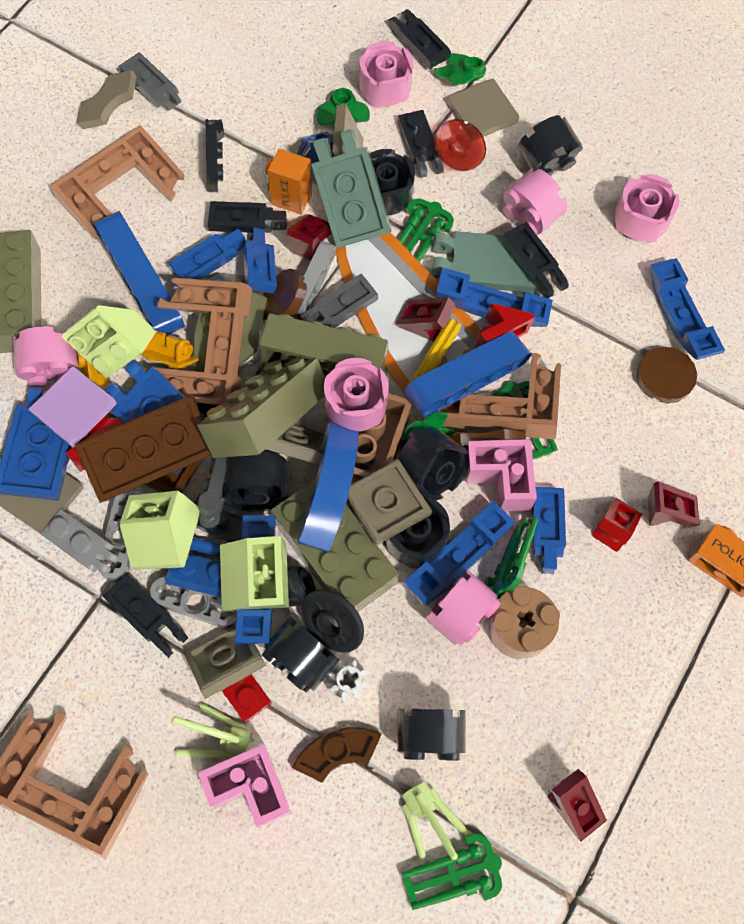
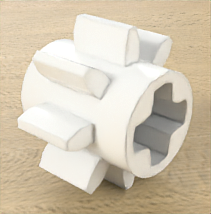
(345, 690)

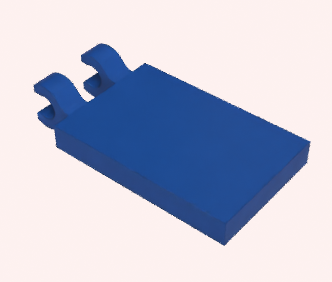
(148, 394)
(33, 456)

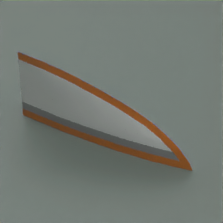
(399, 278)

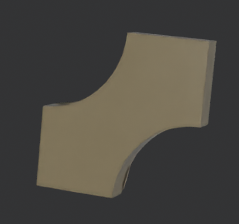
(116, 91)

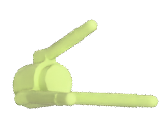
(233, 739)
(421, 802)

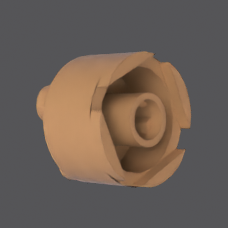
(538, 633)

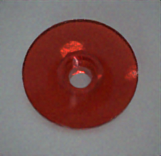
(464, 137)

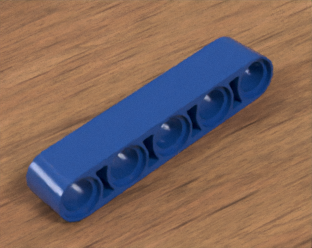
(137, 272)
(467, 373)

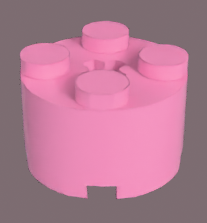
(385, 74)
(534, 200)
(646, 208)
(42, 355)
(360, 378)
(462, 608)

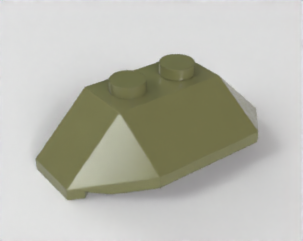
(251, 326)

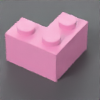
(508, 465)
(250, 776)

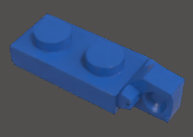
(208, 256)
(259, 263)
(550, 532)

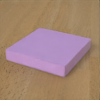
(72, 406)

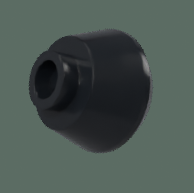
(299, 584)

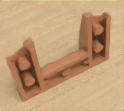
(136, 149)
(228, 306)
(533, 414)
(87, 826)

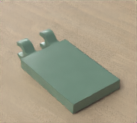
(350, 191)
(483, 259)

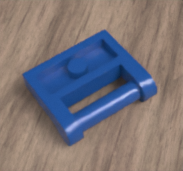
(199, 573)

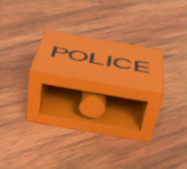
(289, 181)
(721, 557)

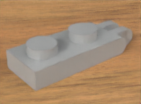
(79, 542)

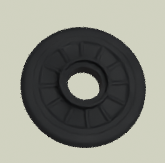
(326, 603)

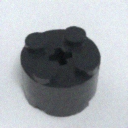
(551, 146)
(395, 179)
(433, 461)
(256, 481)
(418, 548)
(300, 654)
(431, 733)

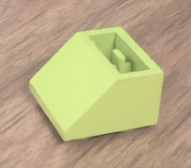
(109, 337)
(158, 529)
(254, 574)

